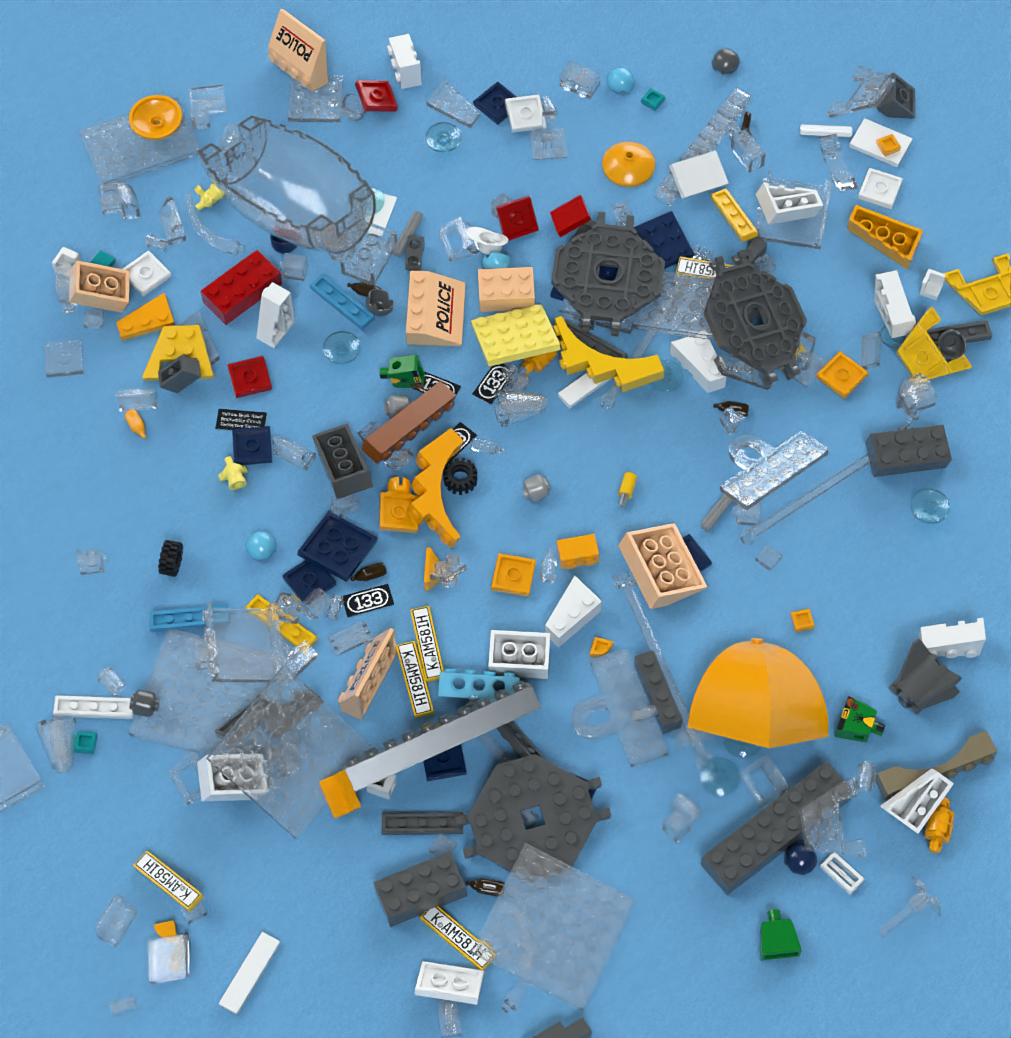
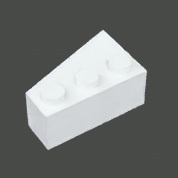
(404, 61)
(787, 204)
(893, 304)
(275, 315)
(698, 358)
(572, 612)
(954, 640)
(919, 799)

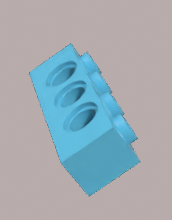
(447, 687)

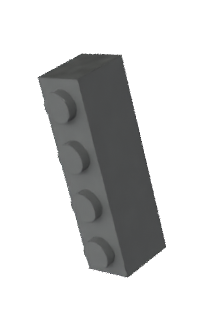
(658, 691)

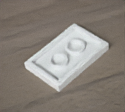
(869, 133)
(698, 174)
(449, 982)

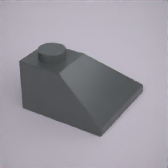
(899, 100)

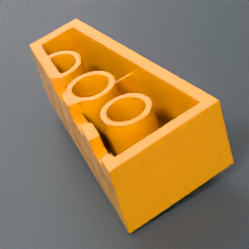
(886, 234)

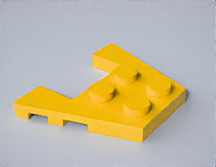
(988, 293)
(179, 341)
(921, 354)

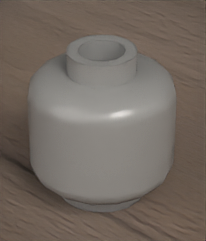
(395, 404)
(536, 488)

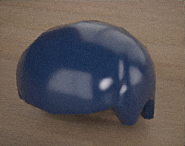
(281, 246)
(800, 860)

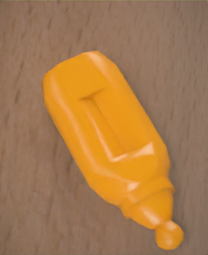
(135, 422)

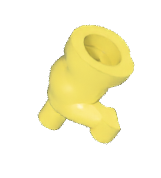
(207, 198)
(234, 474)

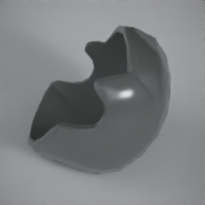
(726, 61)
(379, 303)
(952, 344)

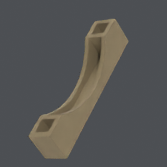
(976, 751)

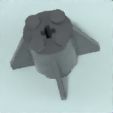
(923, 680)

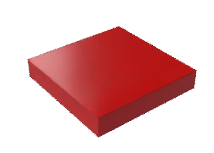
(376, 96)
(570, 216)
(517, 218)
(249, 377)

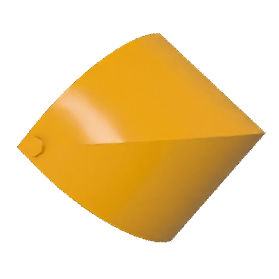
(759, 697)

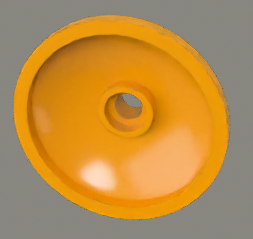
(153, 111)
(625, 170)

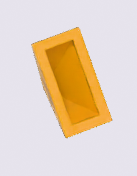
(430, 560)

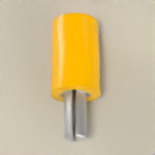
(627, 487)

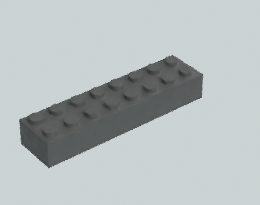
(767, 832)

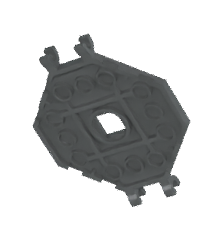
(615, 246)
(762, 346)
(525, 785)

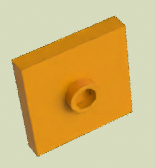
(842, 374)
(513, 575)

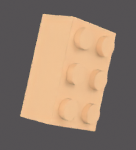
(99, 286)
(505, 289)

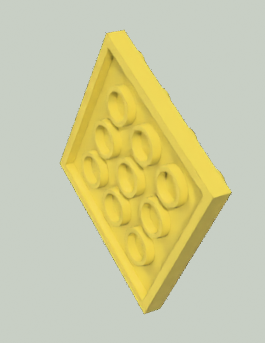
(515, 335)

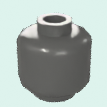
(144, 703)

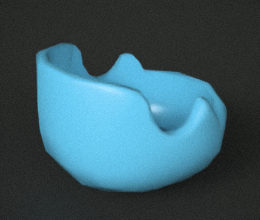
(620, 80)
(496, 260)
(260, 545)

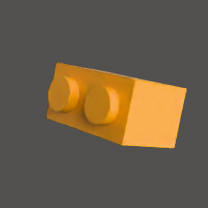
(577, 551)

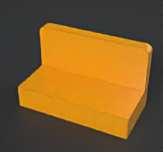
(339, 794)

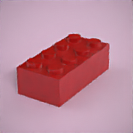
(240, 287)

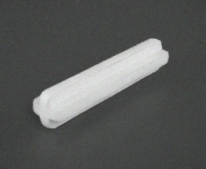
(824, 130)

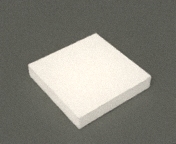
(524, 113)
(880, 188)
(147, 273)

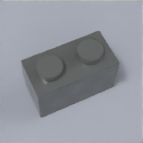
(179, 374)

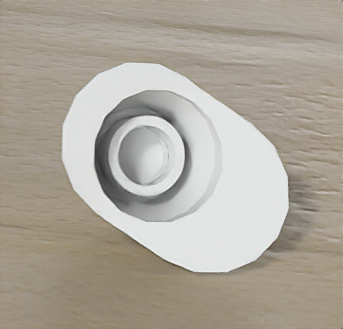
(487, 240)

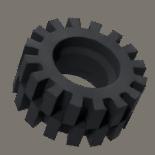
(460, 466)
(170, 558)

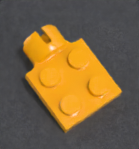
(394, 507)

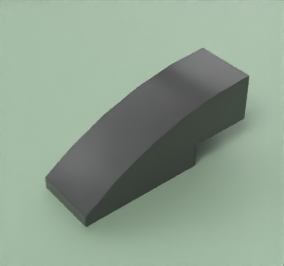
(578, 1029)

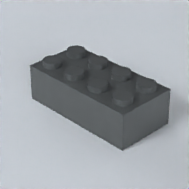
(908, 450)
(342, 461)
(420, 889)

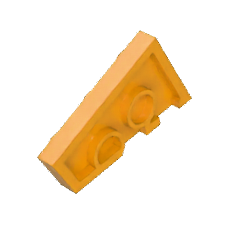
(146, 319)

